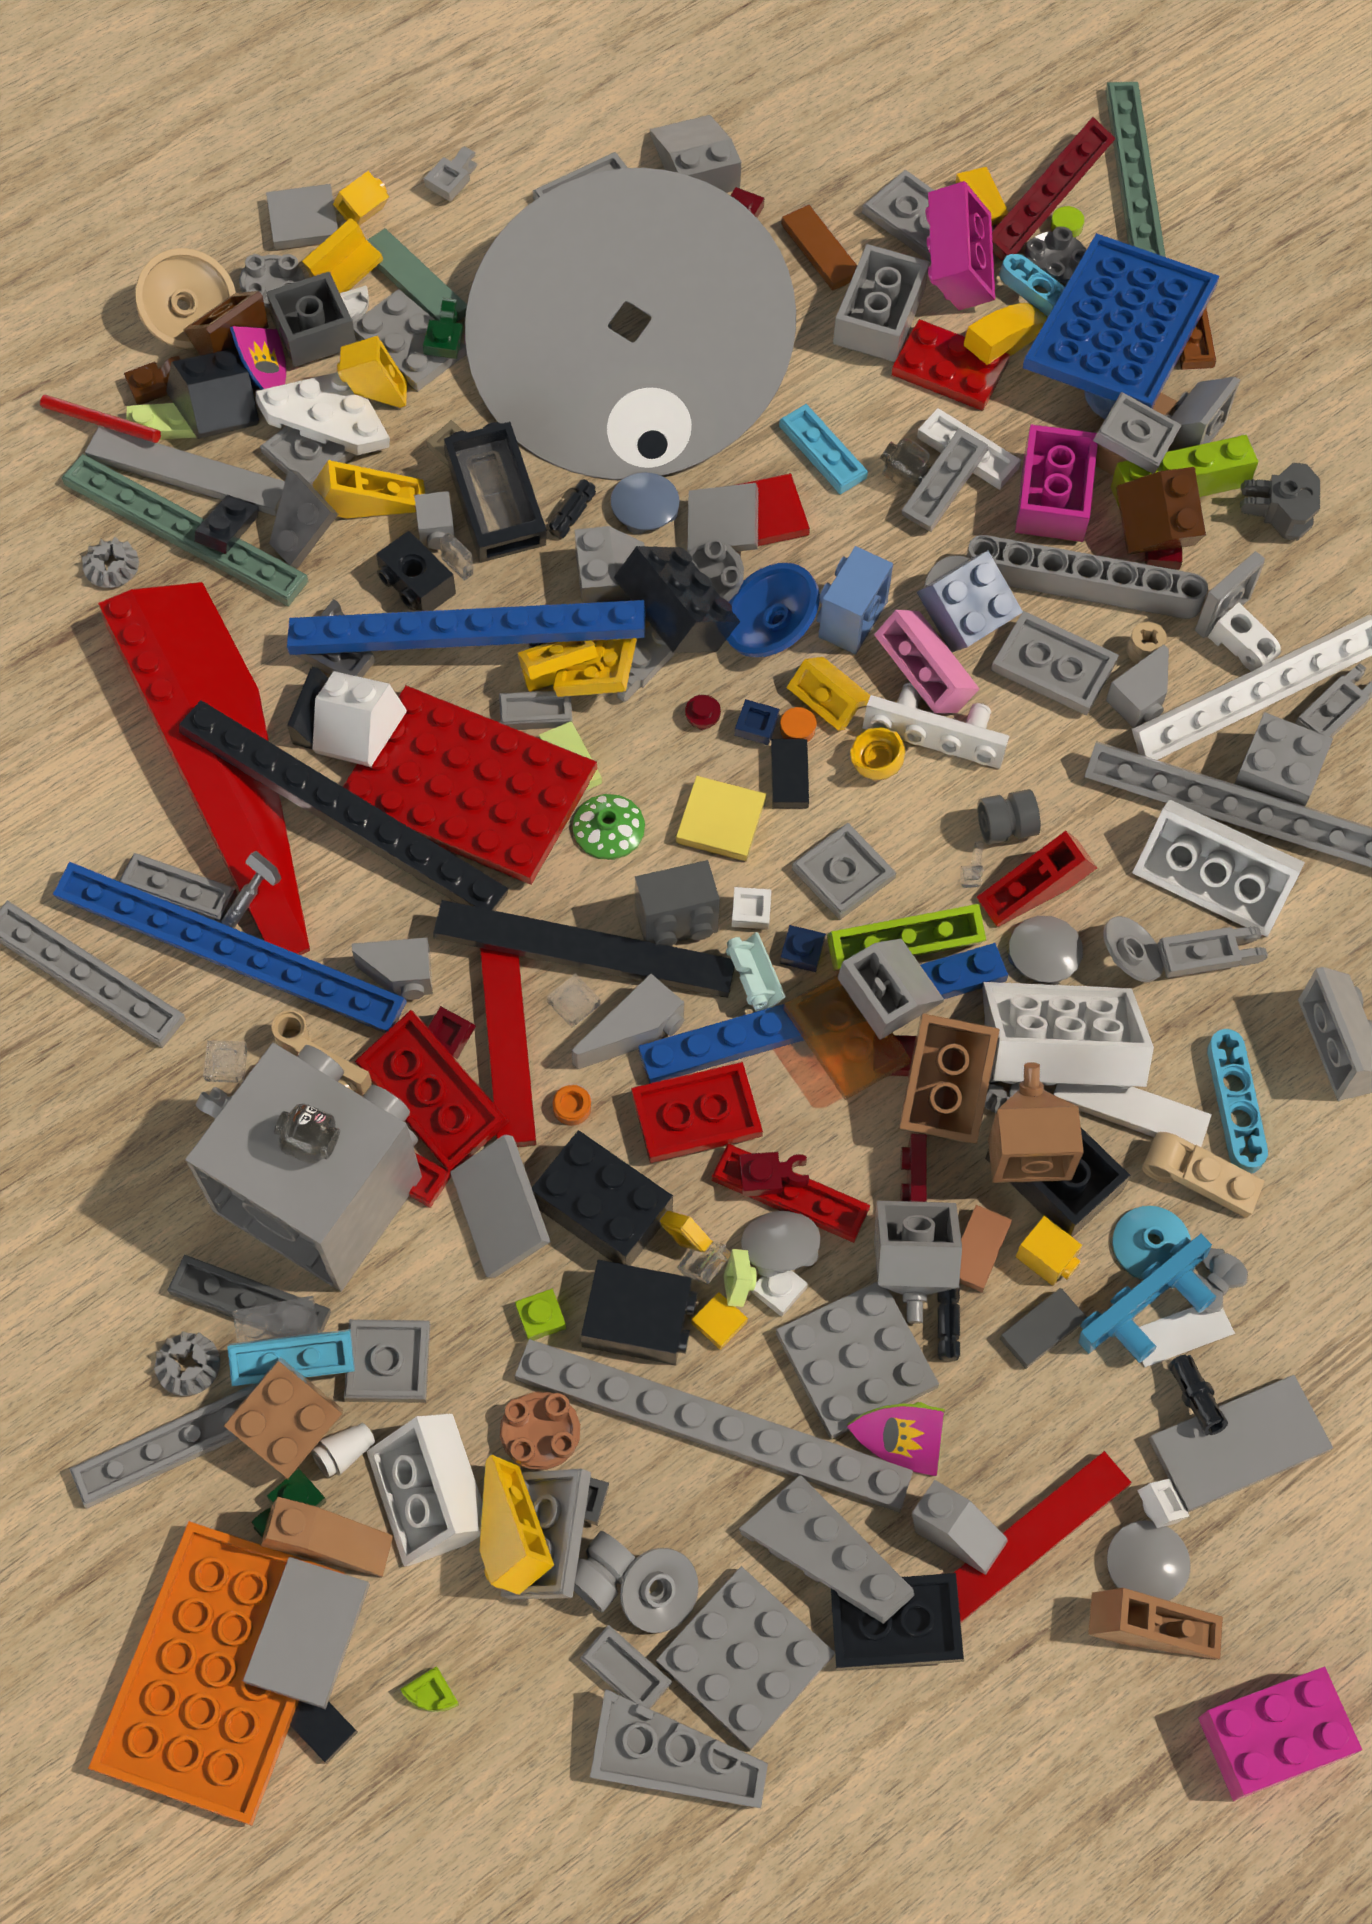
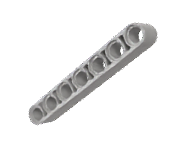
(1102, 576)

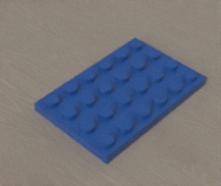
(1121, 321)

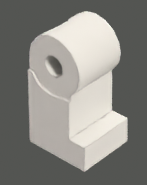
(1245, 638)

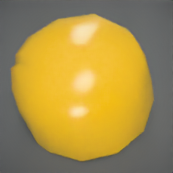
(878, 753)

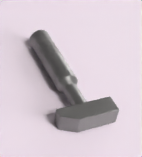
(264, 870)

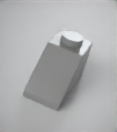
(1141, 689)
(397, 965)
(958, 1527)

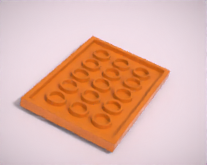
(183, 1709)

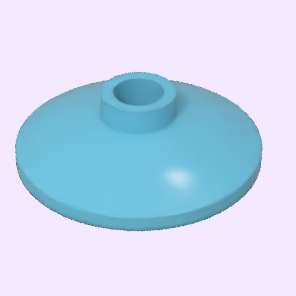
(1131, 1239)

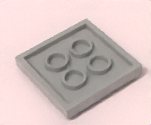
(856, 1357)
(745, 1658)

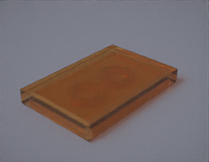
(844, 1038)

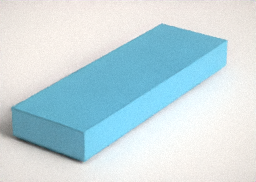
(823, 449)
(308, 1354)

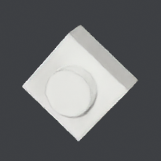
(751, 908)
(780, 1290)
(1162, 1503)

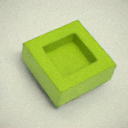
(540, 1315)

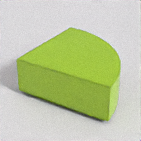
(430, 1692)

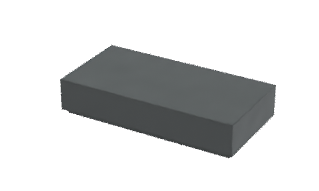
(1043, 1328)

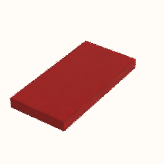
(442, 1098)

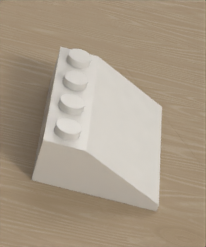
(1071, 1031)

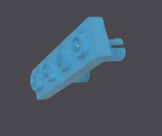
(1156, 1279)

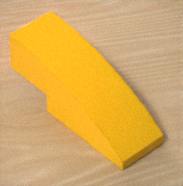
(1004, 331)

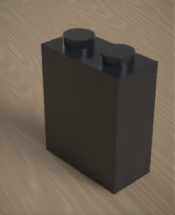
(638, 1312)

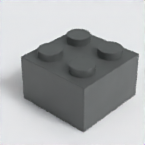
(311, 318)
(677, 904)

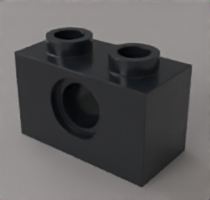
(410, 557)

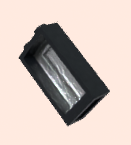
(495, 491)

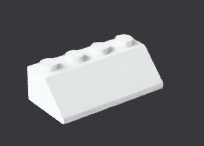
(1218, 867)

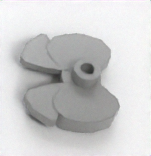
(1225, 1274)

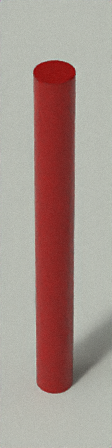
(100, 418)

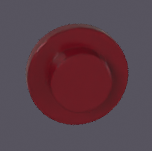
(702, 711)

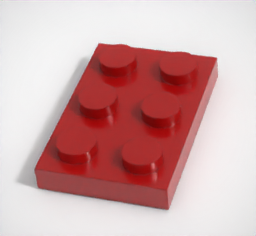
(942, 364)
(696, 1112)

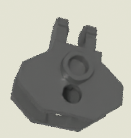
(1285, 500)

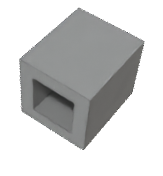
(433, 518)

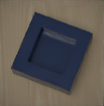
(756, 722)
(802, 948)

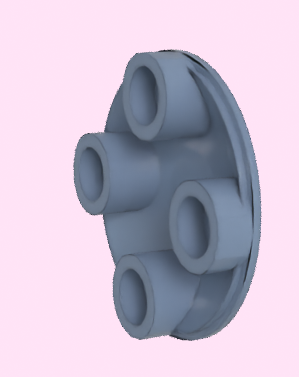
(645, 502)

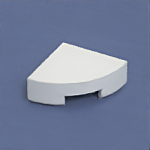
(356, 302)

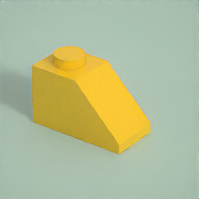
(372, 372)

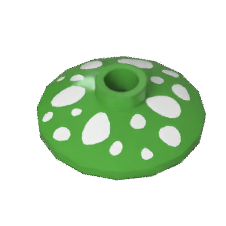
(612, 839)

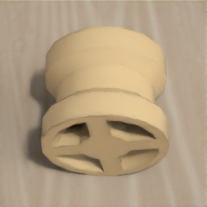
(1145, 631)

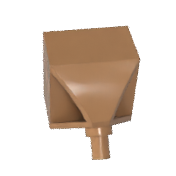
(1035, 1135)

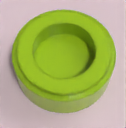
(1068, 217)

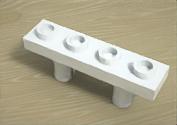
(937, 732)

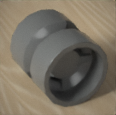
(1009, 816)

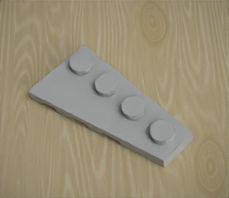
(818, 1540)
(665, 1755)

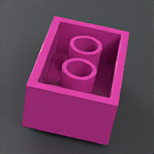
(960, 246)
(1056, 483)
(1279, 1733)

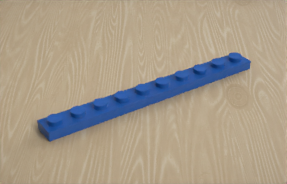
(466, 627)
(230, 948)
(774, 1029)

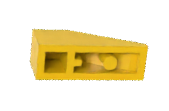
(366, 491)
(510, 1530)

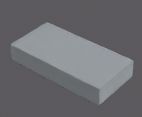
(534, 710)
(625, 1668)

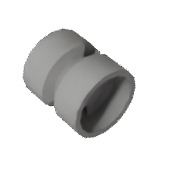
(602, 1570)

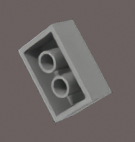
(881, 302)

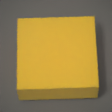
(685, 1231)
(719, 1321)

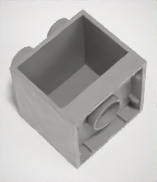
(318, 1212)

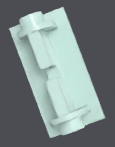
(756, 972)

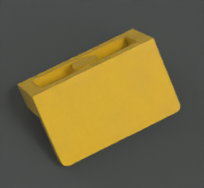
(345, 256)
(543, 661)
(828, 691)

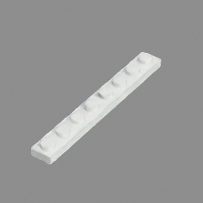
(1255, 690)

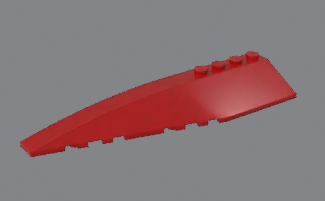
(186, 655)

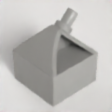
(917, 1250)

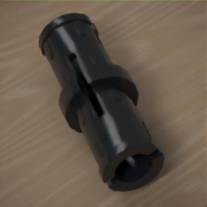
(1198, 1394)

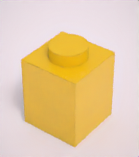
(361, 198)
(1050, 1252)

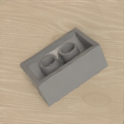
(1339, 1031)

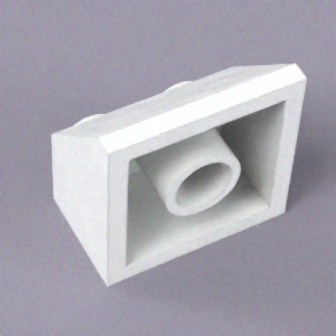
(355, 718)

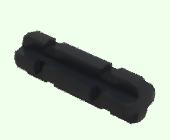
(572, 508)
(949, 1325)

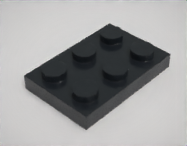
(917, 1634)

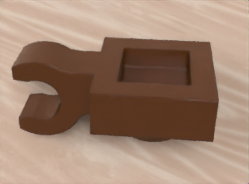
(148, 381)

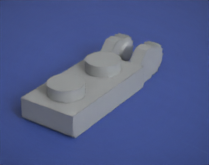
(648, 658)
(1337, 704)
(1209, 951)

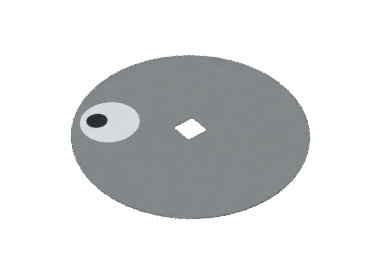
(696, 370)

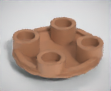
(540, 1430)

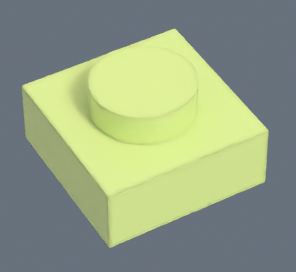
(739, 1278)

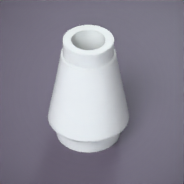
(342, 1449)

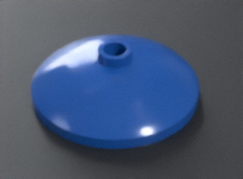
(773, 609)

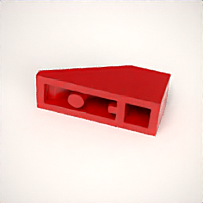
(1037, 879)

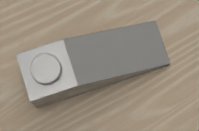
(639, 1019)

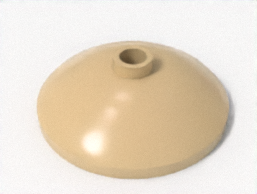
(176, 277)

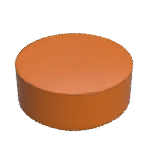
(798, 724)
(572, 1105)

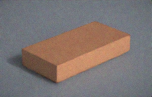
(981, 1246)

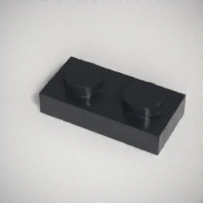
(226, 524)

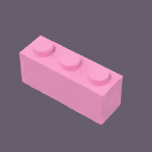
(926, 661)

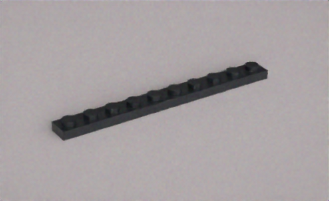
(341, 808)

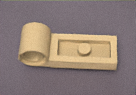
(353, 1077)
(1203, 1172)

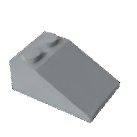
(700, 151)

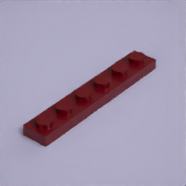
(1050, 189)

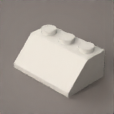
(427, 1488)

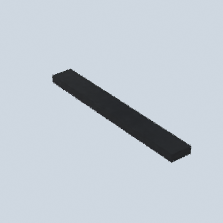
(583, 948)

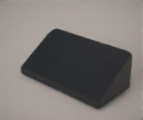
(302, 718)

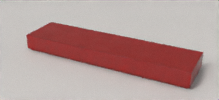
(821, 1204)

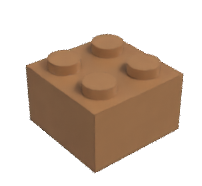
(284, 1417)

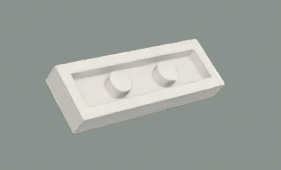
(996, 465)

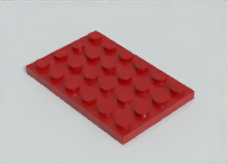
(474, 785)

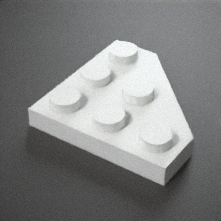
(325, 411)

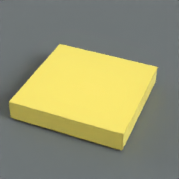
(721, 818)

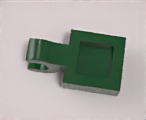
(445, 335)
(294, 1488)

